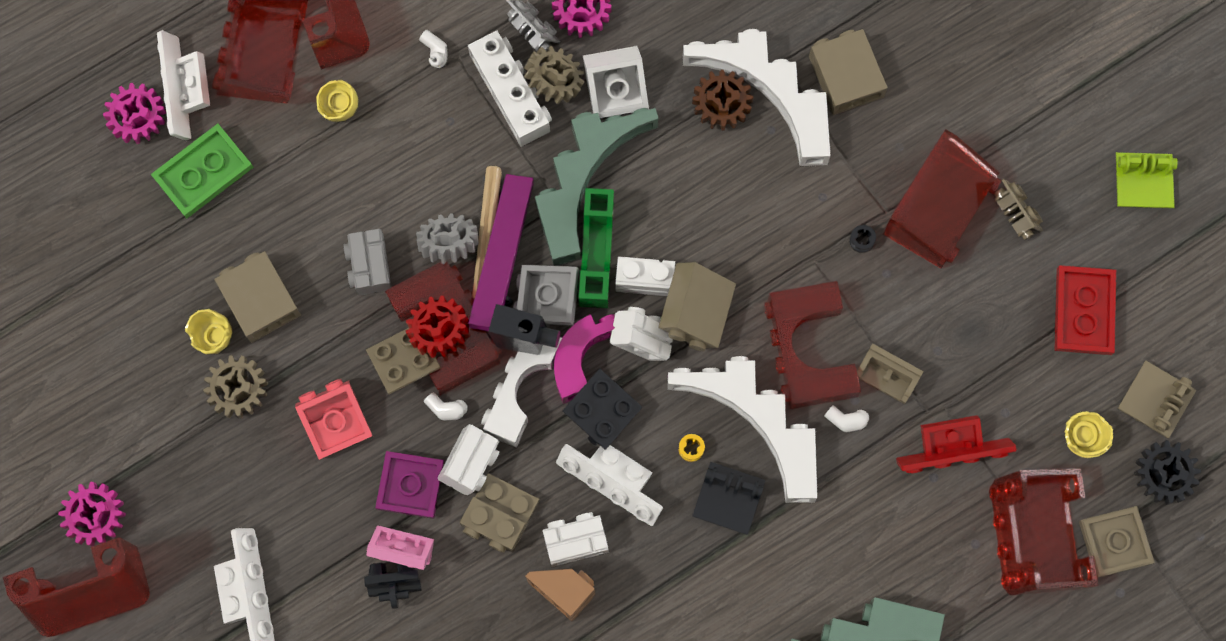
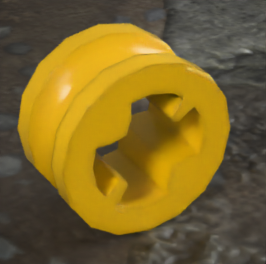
(683, 445)

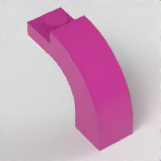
(572, 350)

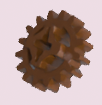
(733, 99)

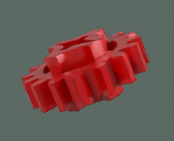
(448, 330)

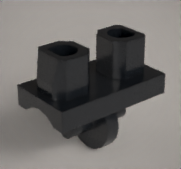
(392, 585)

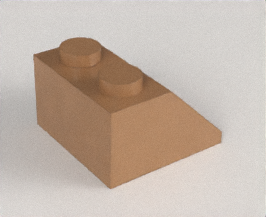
(564, 589)

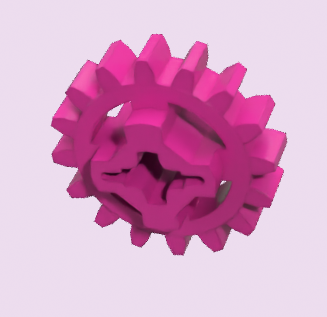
(581, 19)
(129, 103)
(96, 525)

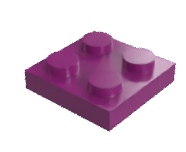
(409, 485)

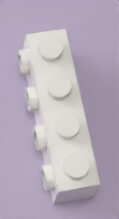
(509, 88)

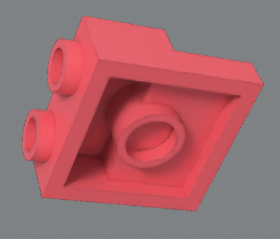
(332, 418)

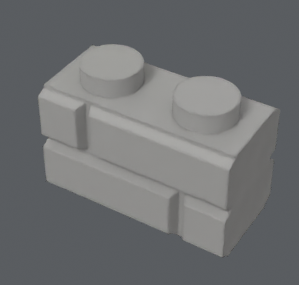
(368, 262)

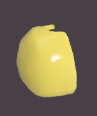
(337, 101)
(209, 331)

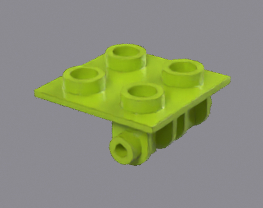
(1145, 180)

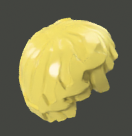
(1088, 434)

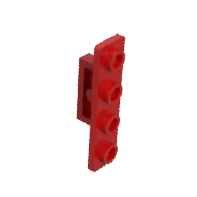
(954, 442)

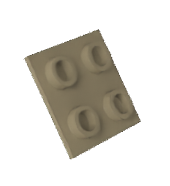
(1016, 195)
(399, 362)
(1157, 399)

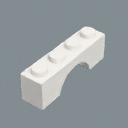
(506, 419)

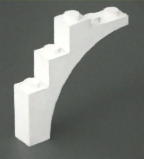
(777, 80)
(736, 388)

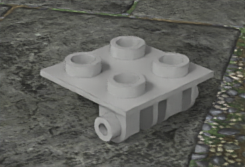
(525, 19)

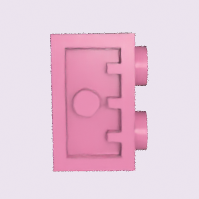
(400, 547)

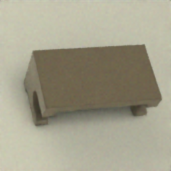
(889, 373)

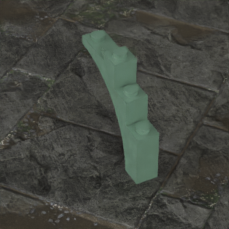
(574, 170)
(887, 622)

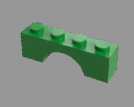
(596, 248)

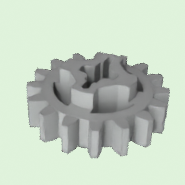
(447, 238)

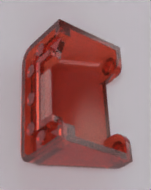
(942, 200)

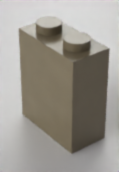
(847, 71)
(257, 296)
(697, 306)

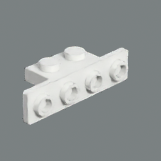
(183, 84)
(614, 477)
(243, 587)

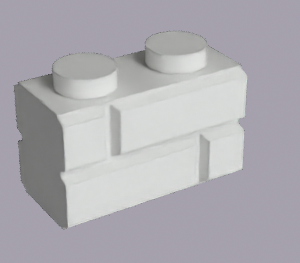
(644, 276)
(640, 335)
(469, 460)
(575, 539)

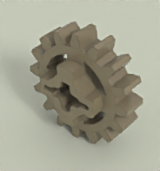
(554, 74)
(238, 374)

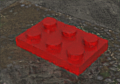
(1085, 310)

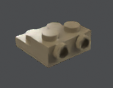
(499, 514)

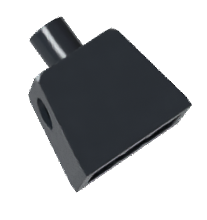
(521, 331)

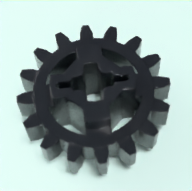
(1162, 483)

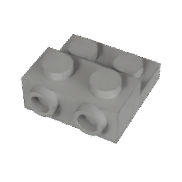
(548, 292)

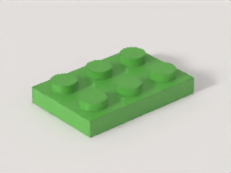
(202, 171)

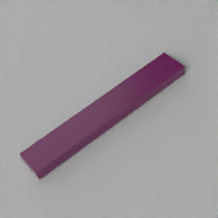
(501, 250)

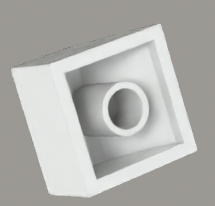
(616, 81)

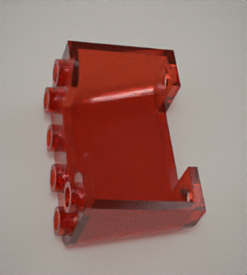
(345, 35)
(259, 49)
(1037, 532)
(114, 591)

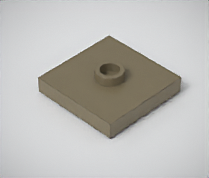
(1117, 541)

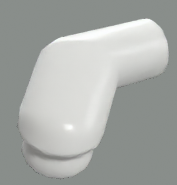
(437, 47)
(446, 410)
(847, 422)

